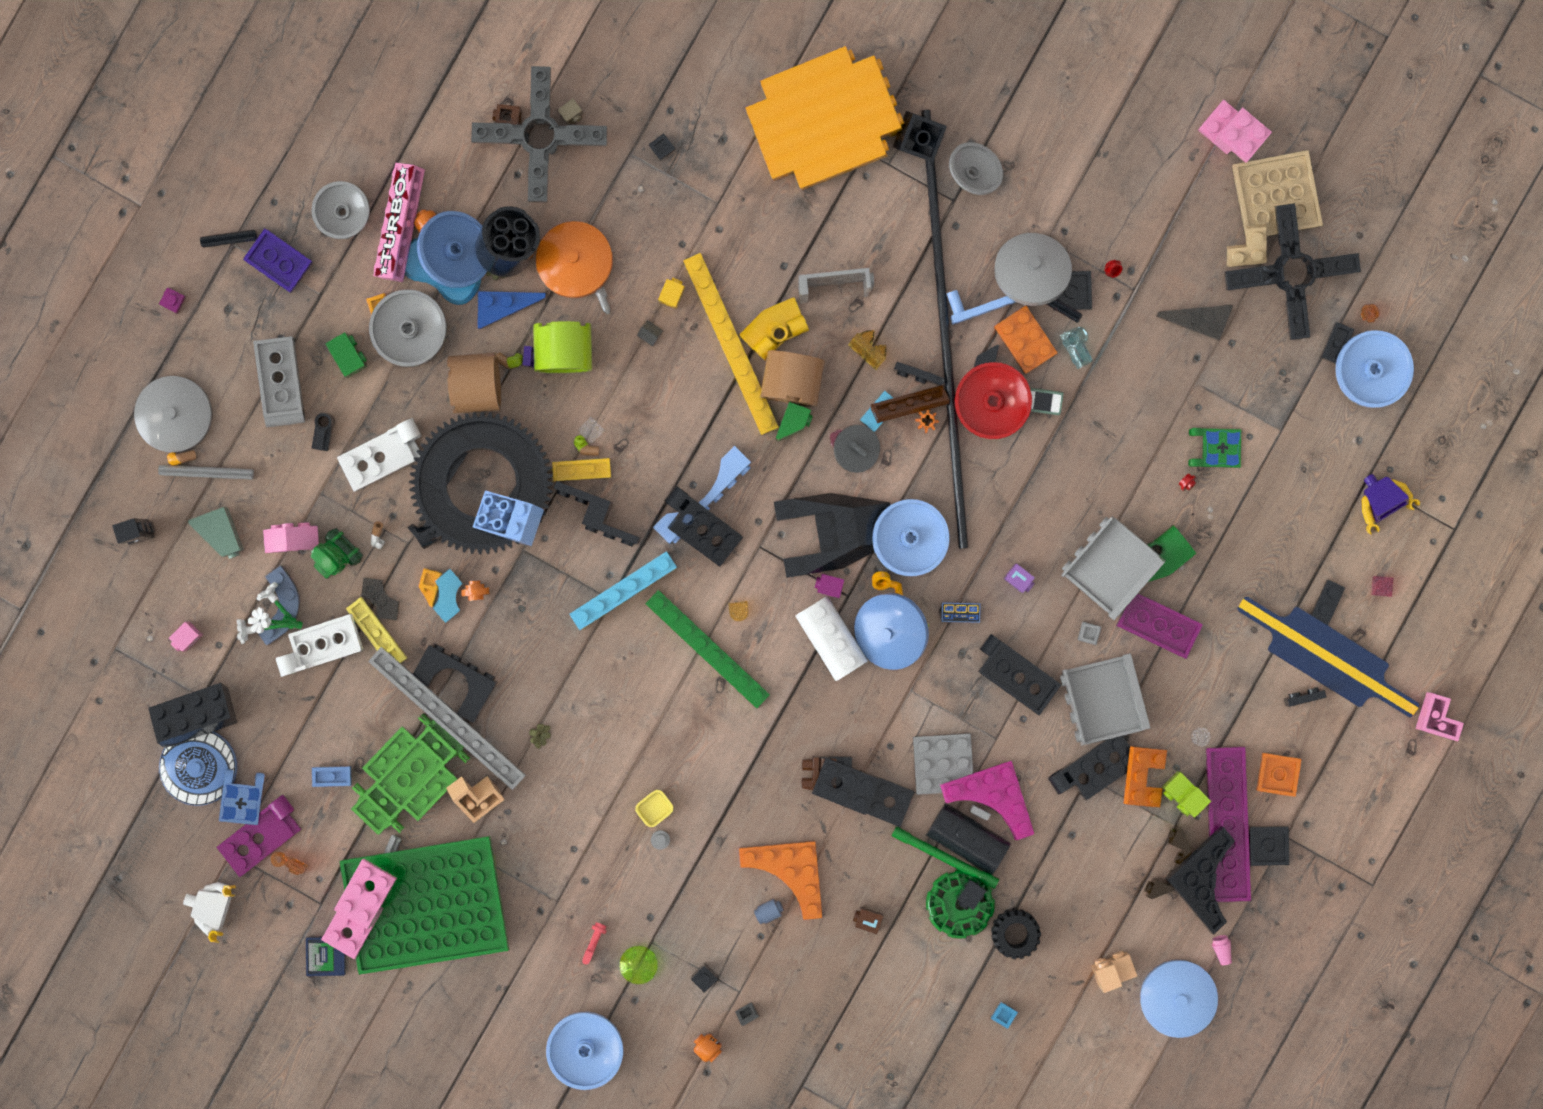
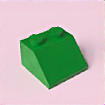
(794, 421)

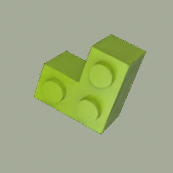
(1189, 797)

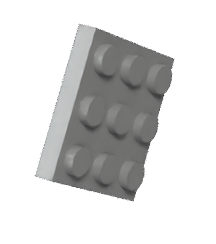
(941, 760)

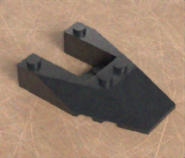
(842, 528)

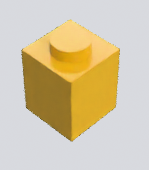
(671, 293)

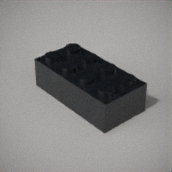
(192, 715)

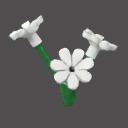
(261, 619)

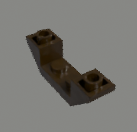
(1176, 838)

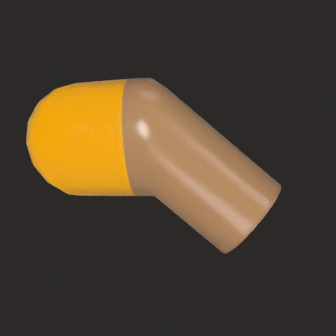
(175, 459)

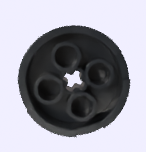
(500, 254)

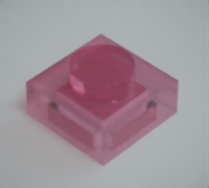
(1382, 586)

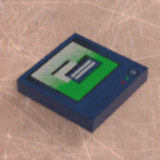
(323, 959)

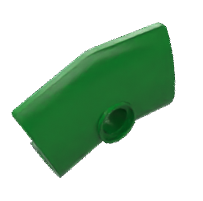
(1174, 550)

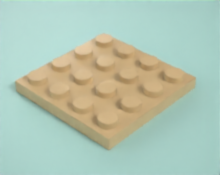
(1277, 182)

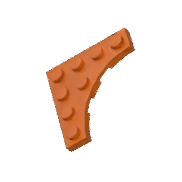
(794, 866)

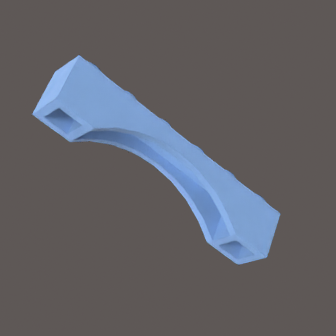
(730, 467)

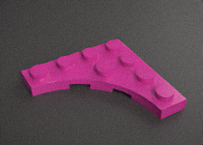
(998, 790)

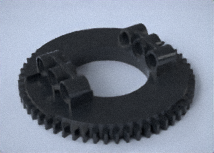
(445, 455)

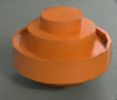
(475, 591)

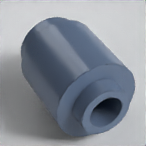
(769, 911)

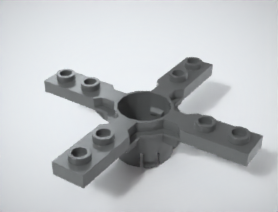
(540, 114)

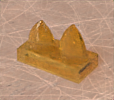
(862, 345)

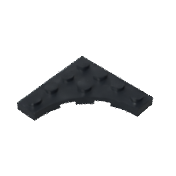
(1197, 879)

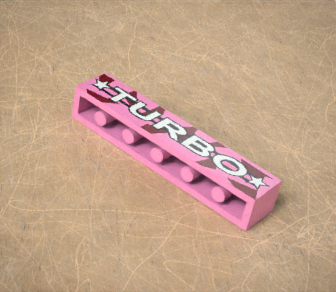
(399, 222)

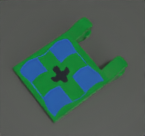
(1219, 449)

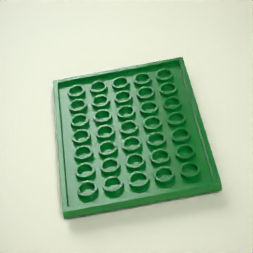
(437, 909)

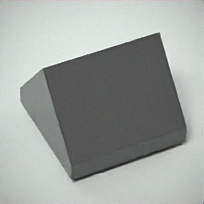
(649, 333)
(747, 1014)

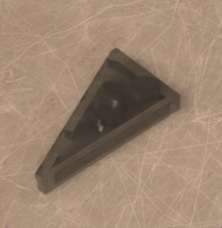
(1203, 320)

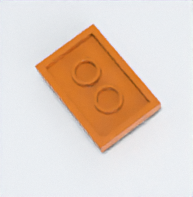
(1025, 339)

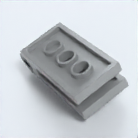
(280, 401)

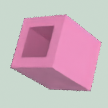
(185, 636)

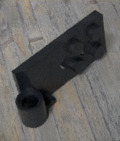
(1004, 665)

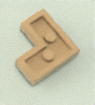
(1253, 251)

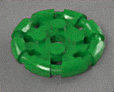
(955, 915)

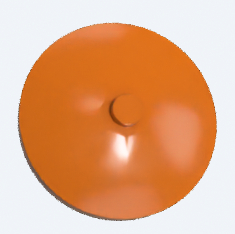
(574, 259)

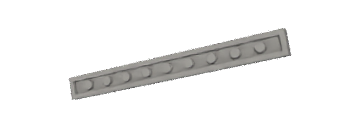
(447, 718)

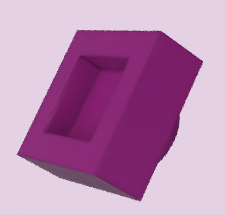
(172, 300)

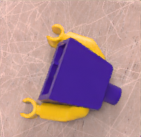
(1384, 499)

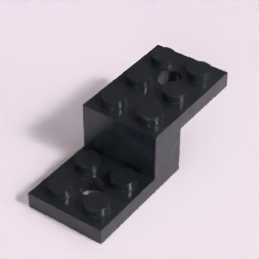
(596, 514)
(863, 792)

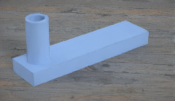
(962, 315)

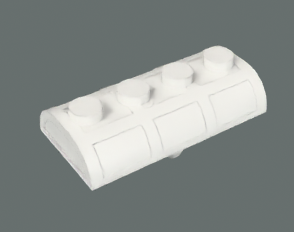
(831, 638)

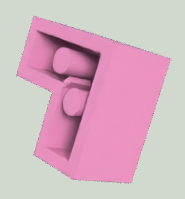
(290, 538)
(1434, 720)

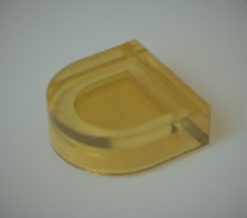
(738, 610)

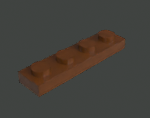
(909, 404)

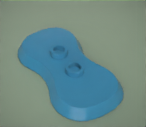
(453, 295)

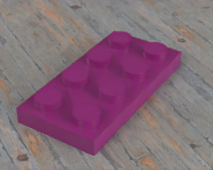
(1160, 625)

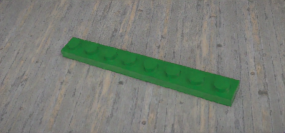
(707, 649)

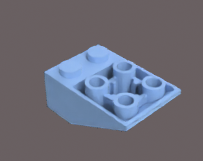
(508, 518)

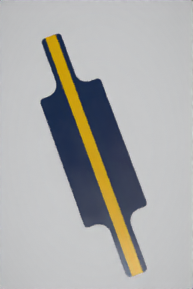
(1328, 657)

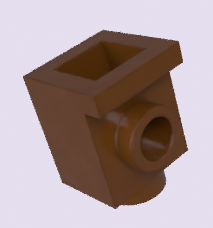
(502, 110)

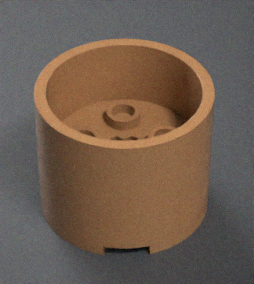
(792, 378)
(474, 382)

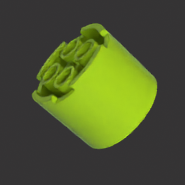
(562, 347)

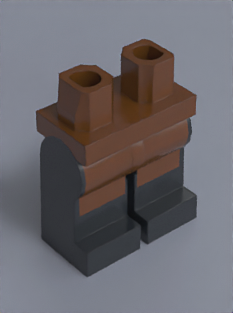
(815, 765)

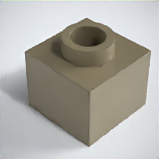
(571, 112)

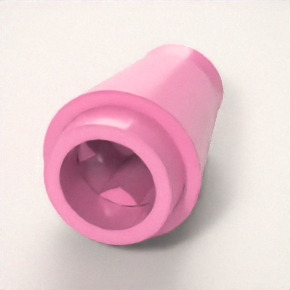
(1222, 948)

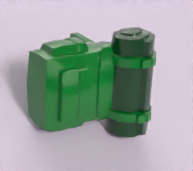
(335, 554)

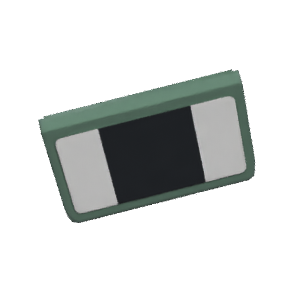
(1046, 401)

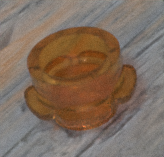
(1373, 309)

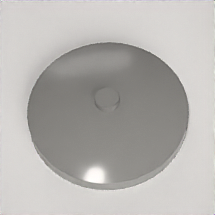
(1033, 269)
(407, 328)
(173, 414)

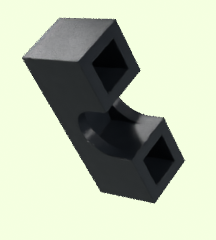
(133, 531)

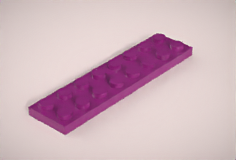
(1230, 810)

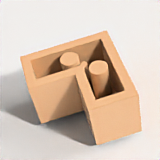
(475, 800)
(1113, 971)

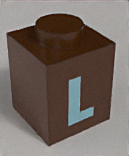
(868, 920)

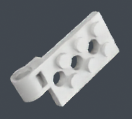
(297, 661)

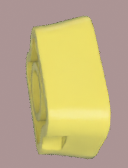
(654, 808)

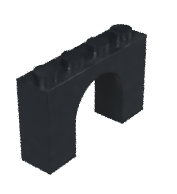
(479, 684)

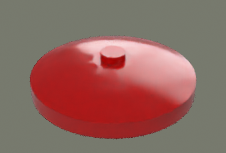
(993, 400)

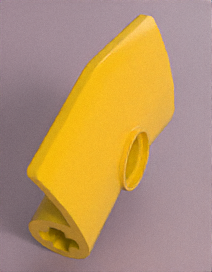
(783, 317)

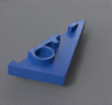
(497, 305)

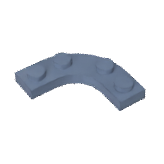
(288, 598)

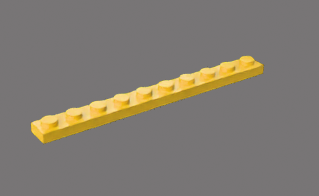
(730, 343)

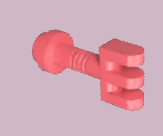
(599, 929)

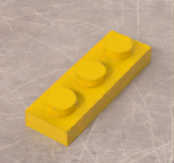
(581, 469)

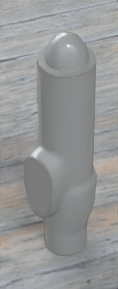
(601, 295)

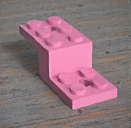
(359, 908)

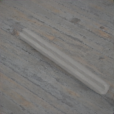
(209, 472)

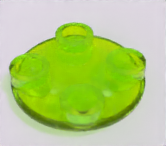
(638, 965)

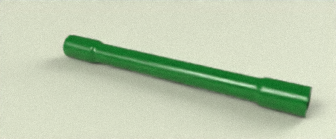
(982, 876)

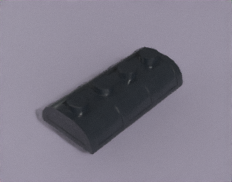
(968, 839)

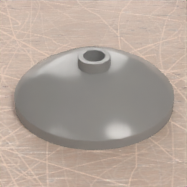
(976, 168)
(331, 201)

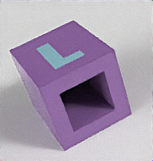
(1019, 578)

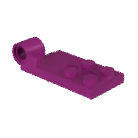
(275, 826)

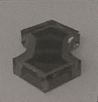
(386, 606)

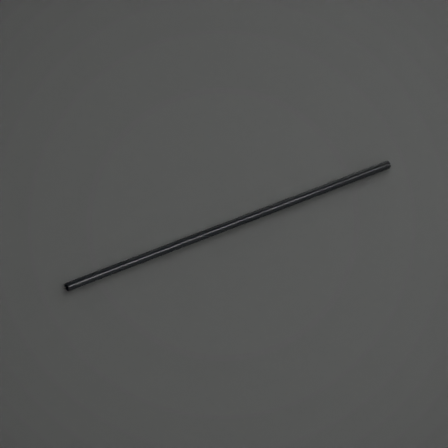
(946, 349)

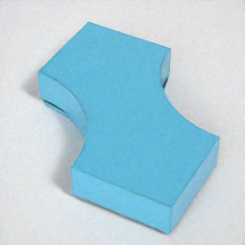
(446, 605)

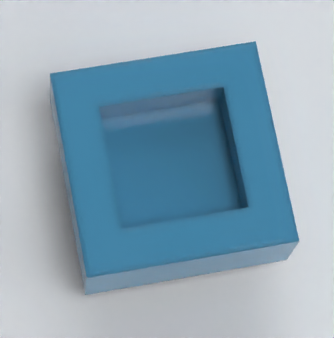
(1004, 1015)

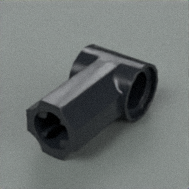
(322, 434)

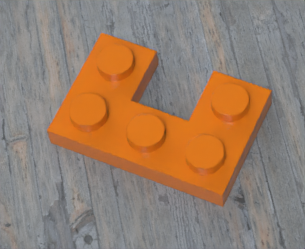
(1136, 790)

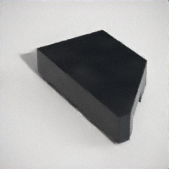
(987, 356)

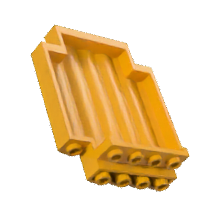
(825, 117)

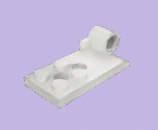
(399, 451)

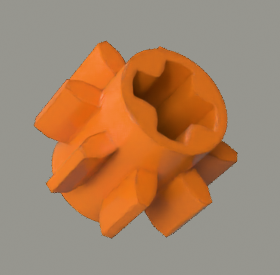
(930, 425)

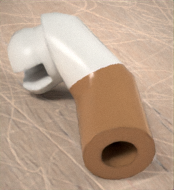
(375, 535)

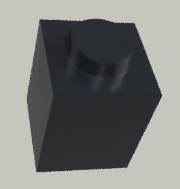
(970, 894)
(704, 977)

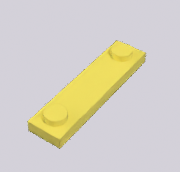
(374, 629)

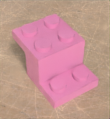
(1234, 131)

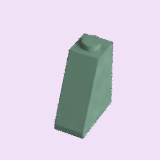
(219, 532)

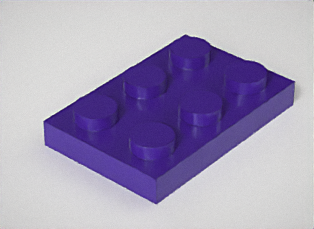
(277, 260)

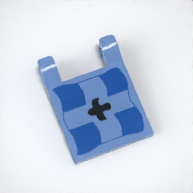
(239, 801)

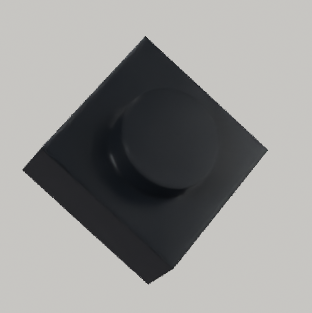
(661, 147)

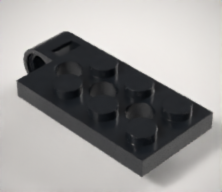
(685, 504)
(1069, 774)

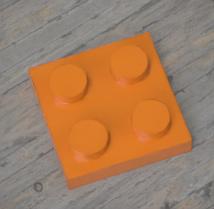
(1278, 774)

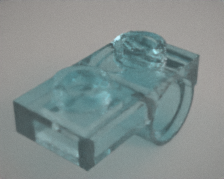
(1074, 343)

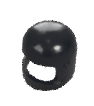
(423, 536)

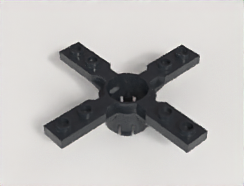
(1273, 274)

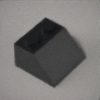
(919, 136)

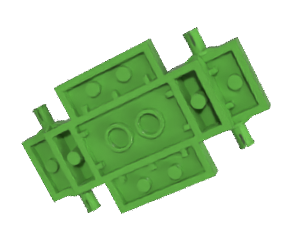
(407, 776)

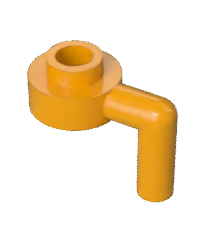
(882, 580)

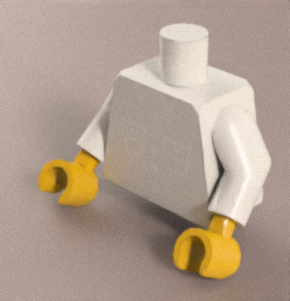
(210, 908)

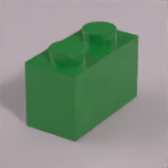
(346, 354)

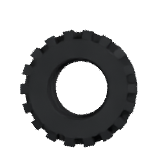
(1016, 950)

